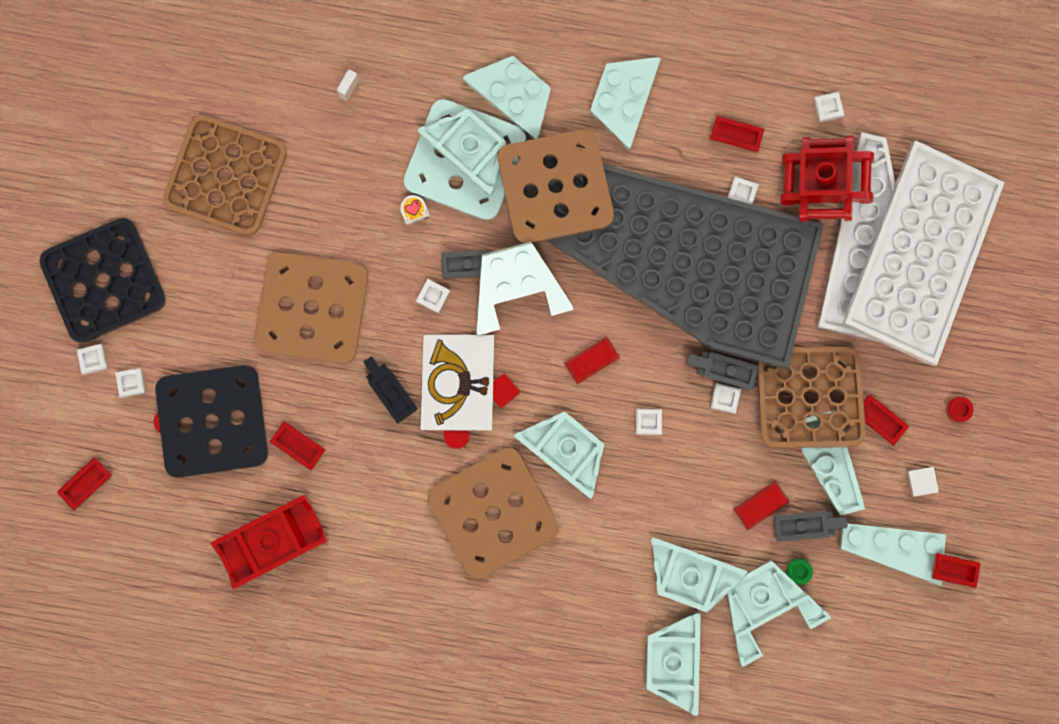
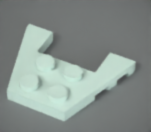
(512, 275)
(761, 597)

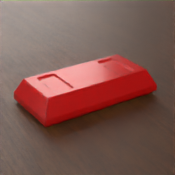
(737, 134)
(592, 360)
(883, 420)
(297, 445)
(84, 483)
(761, 505)
(955, 570)

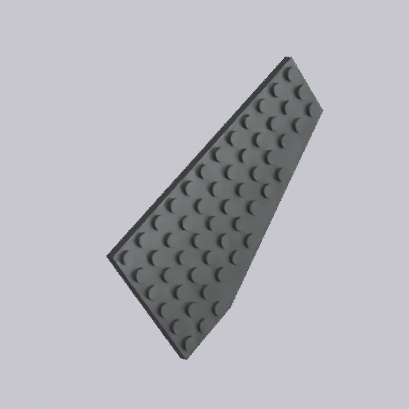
(701, 261)

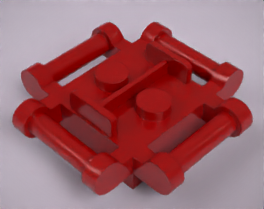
(827, 177)

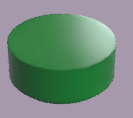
(799, 571)

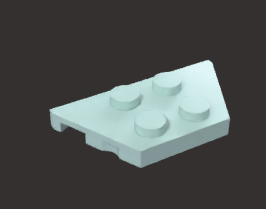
(513, 92)
(623, 96)
(468, 146)
(566, 449)
(692, 576)
(674, 663)

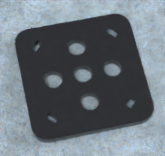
(92, 305)
(189, 404)

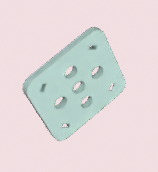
(440, 170)

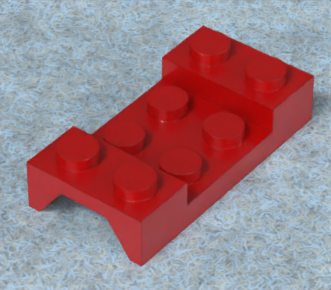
(270, 541)

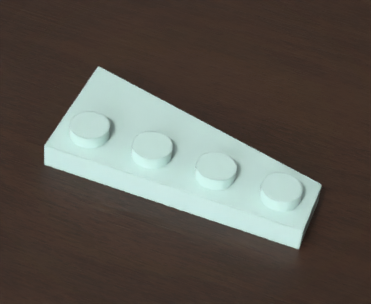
(835, 474)
(895, 548)

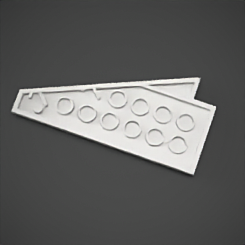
(856, 237)

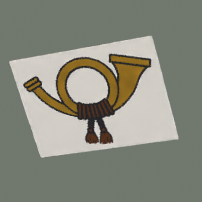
(457, 382)

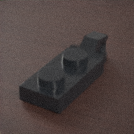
(389, 391)

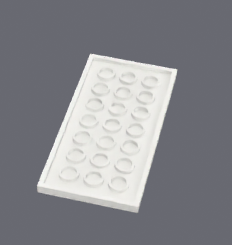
(923, 253)

